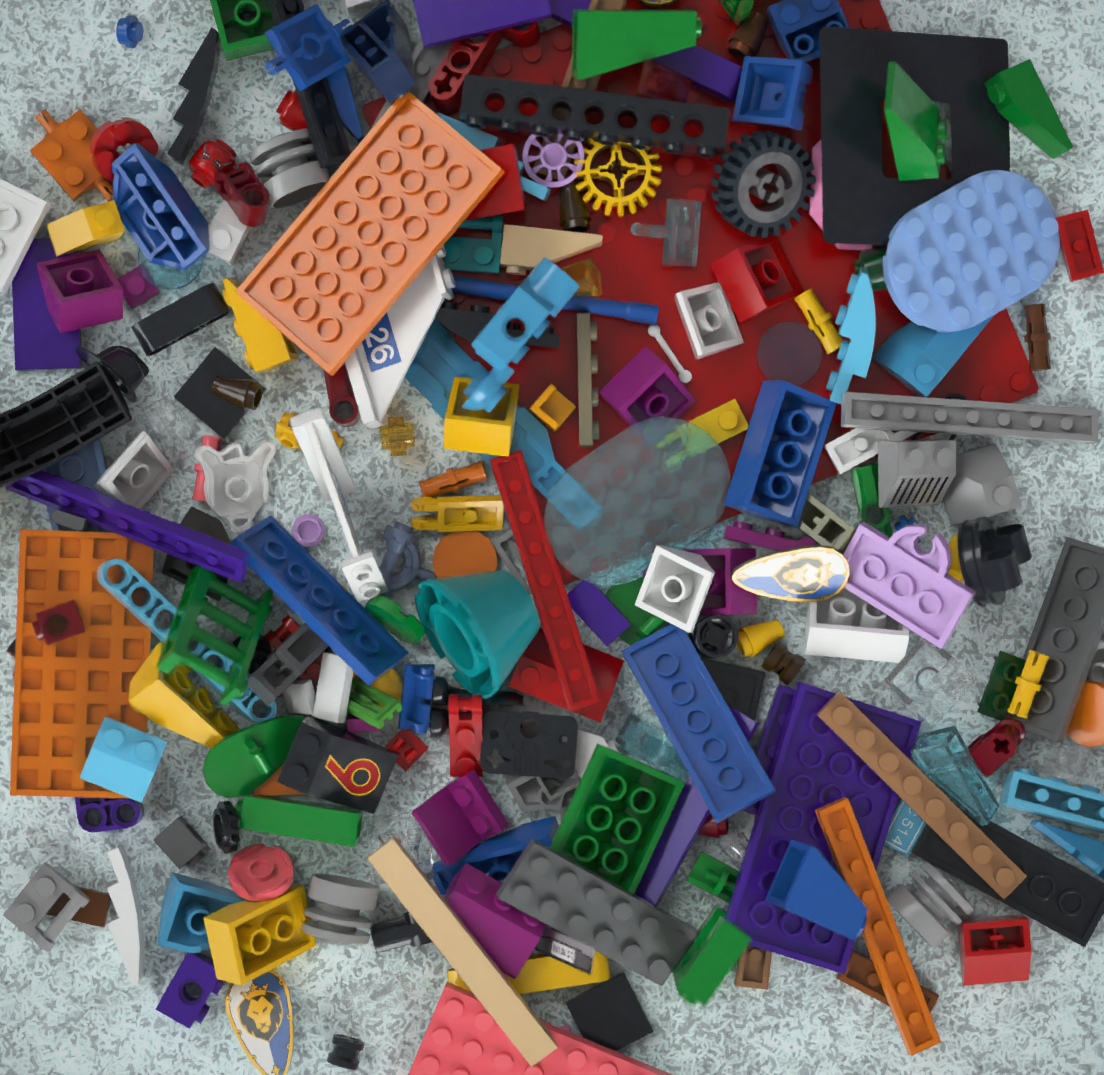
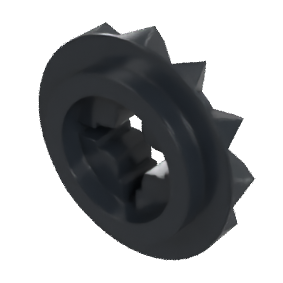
(226, 827)

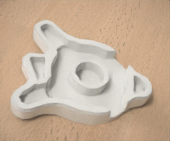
(236, 482)

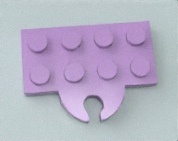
(907, 581)

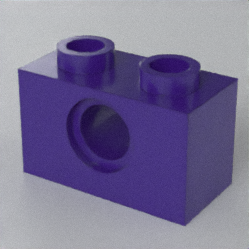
(177, 1002)

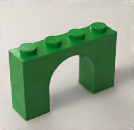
(709, 957)

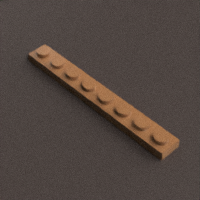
(921, 794)

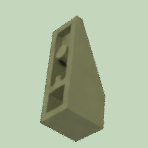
(824, 525)

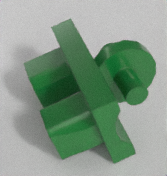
(713, 876)

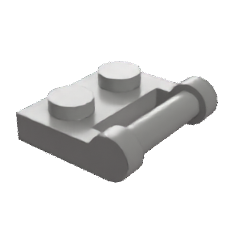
(38, 899)

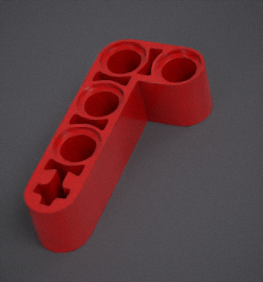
(477, 56)

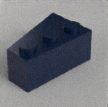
(382, 51)

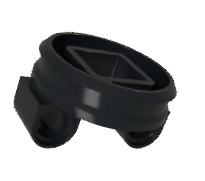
(991, 558)

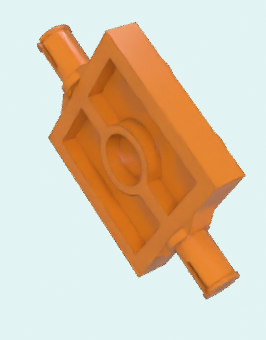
(68, 156)

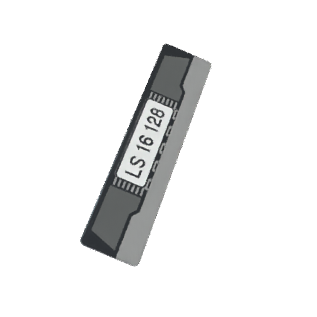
(566, 950)

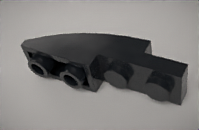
(471, 323)

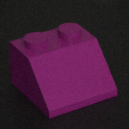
(81, 291)
(646, 390)
(724, 595)

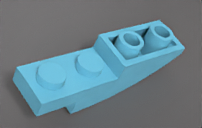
(858, 325)

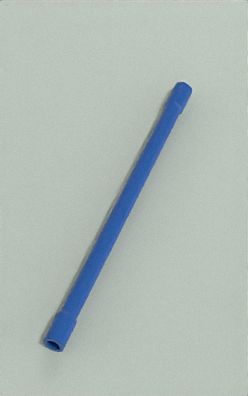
(628, 310)

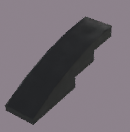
(199, 84)

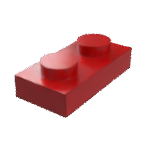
(1079, 246)

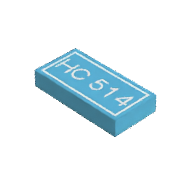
(904, 829)

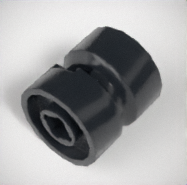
(714, 636)

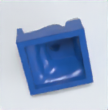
(772, 92)

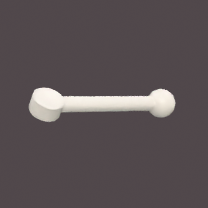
(684, 375)

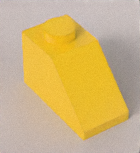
(86, 228)

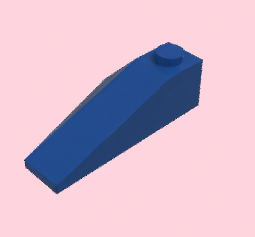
(499, 854)

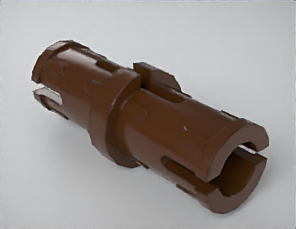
(1037, 337)

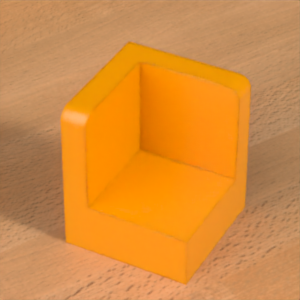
(552, 408)

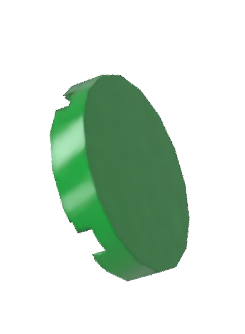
(389, 615)

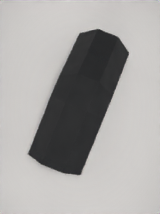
(59, 423)

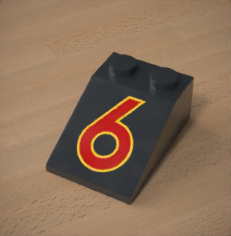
(337, 765)

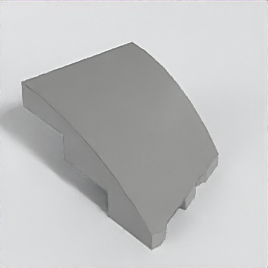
(540, 792)

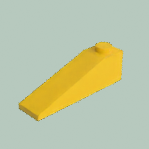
(178, 703)

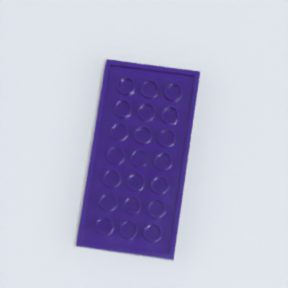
(808, 773)

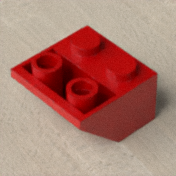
(994, 949)

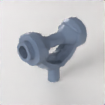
(398, 541)

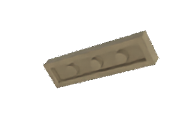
(586, 393)

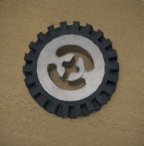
(745, 175)

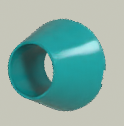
(478, 625)

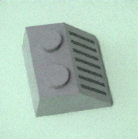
(915, 471)

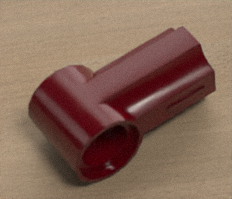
(340, 392)

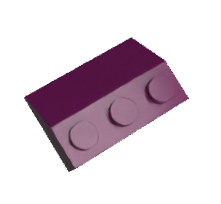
(499, 927)

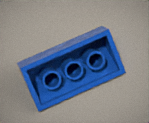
(780, 453)

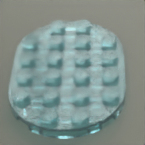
(637, 491)

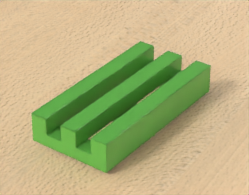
(368, 711)

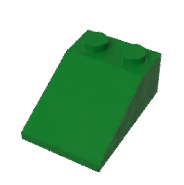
(913, 127)

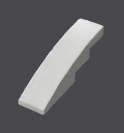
(128, 927)

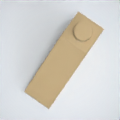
(527, 246)

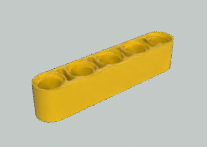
(547, 973)

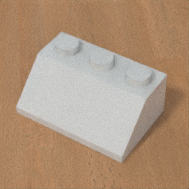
(854, 630)

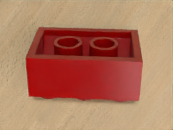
(538, 677)

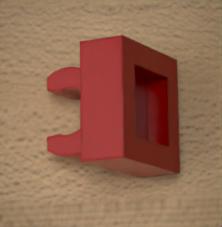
(408, 746)

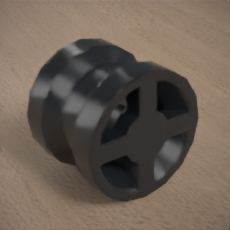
(345, 1051)

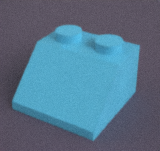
(123, 759)

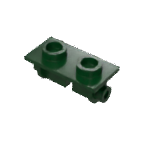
(1001, 686)

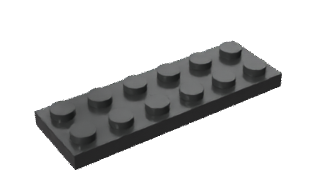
(1068, 633)
(596, 912)

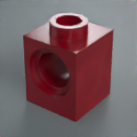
(74, 623)

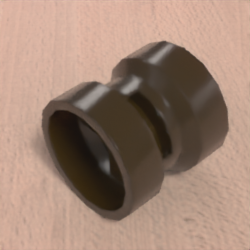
(783, 662)

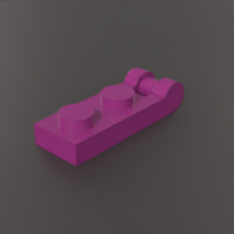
(772, 538)

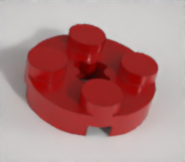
(116, 134)

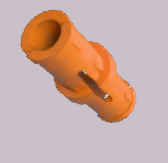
(453, 480)

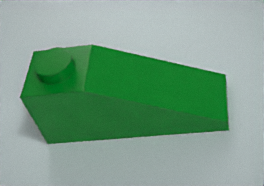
(1027, 106)

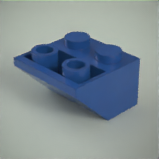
(798, 25)

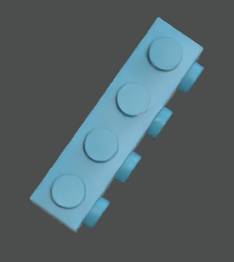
(1054, 799)

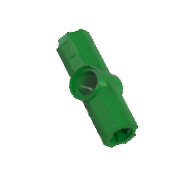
(867, 494)

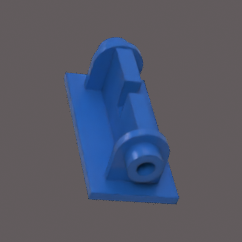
(416, 697)

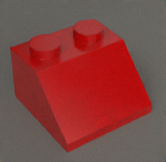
(757, 278)

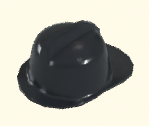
(122, 365)

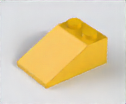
(258, 935)

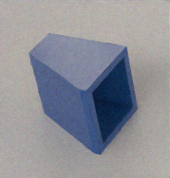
(816, 892)

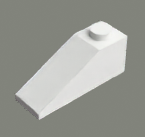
(227, 233)

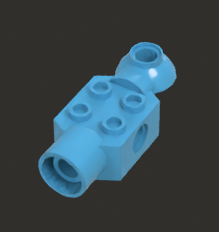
(539, 295)

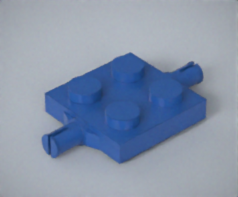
(308, 47)

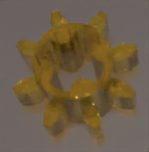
(397, 436)

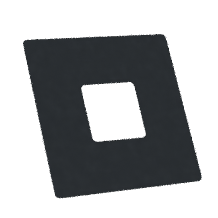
(856, 195)

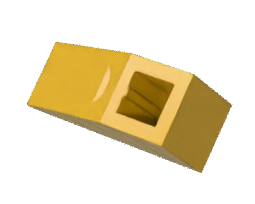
(264, 343)

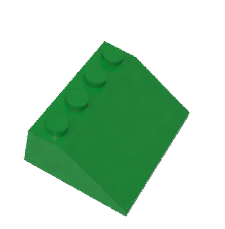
(617, 816)

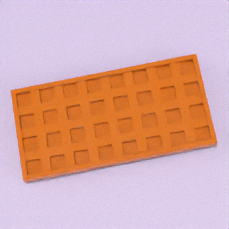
(76, 682)

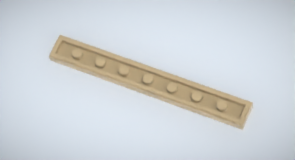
(462, 951)

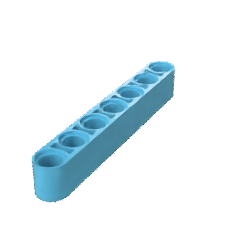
(147, 615)

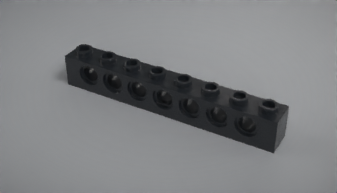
(580, 102)

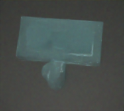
(679, 232)

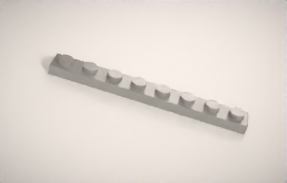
(969, 417)

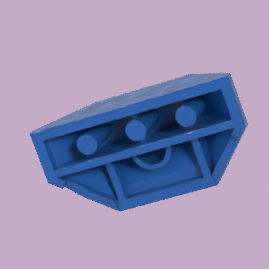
(158, 210)

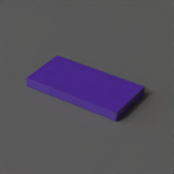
(460, 19)
(36, 337)

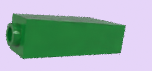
(623, 37)
(300, 819)

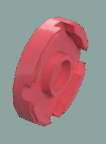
(261, 872)

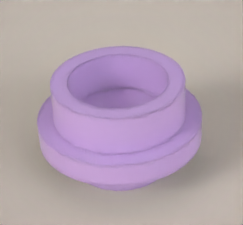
(308, 530)

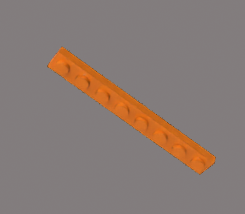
(881, 931)

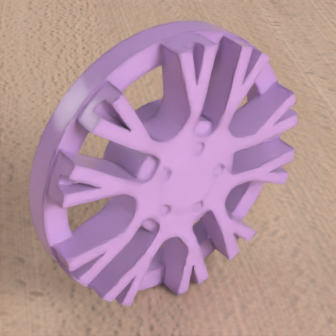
(552, 157)

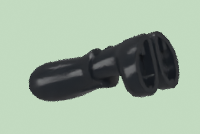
(440, 696)

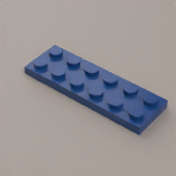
(320, 600)
(698, 722)

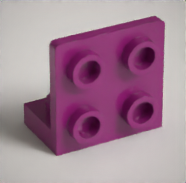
(459, 817)

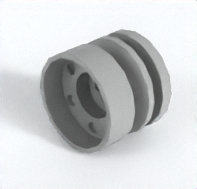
(287, 160)
(930, 903)
(339, 909)

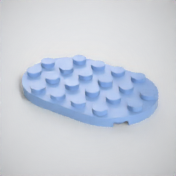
(971, 251)

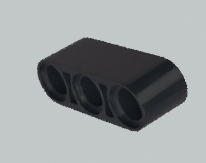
(180, 319)

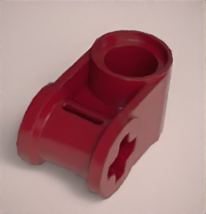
(244, 194)
(997, 745)

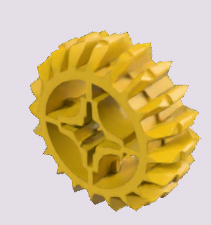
(602, 174)

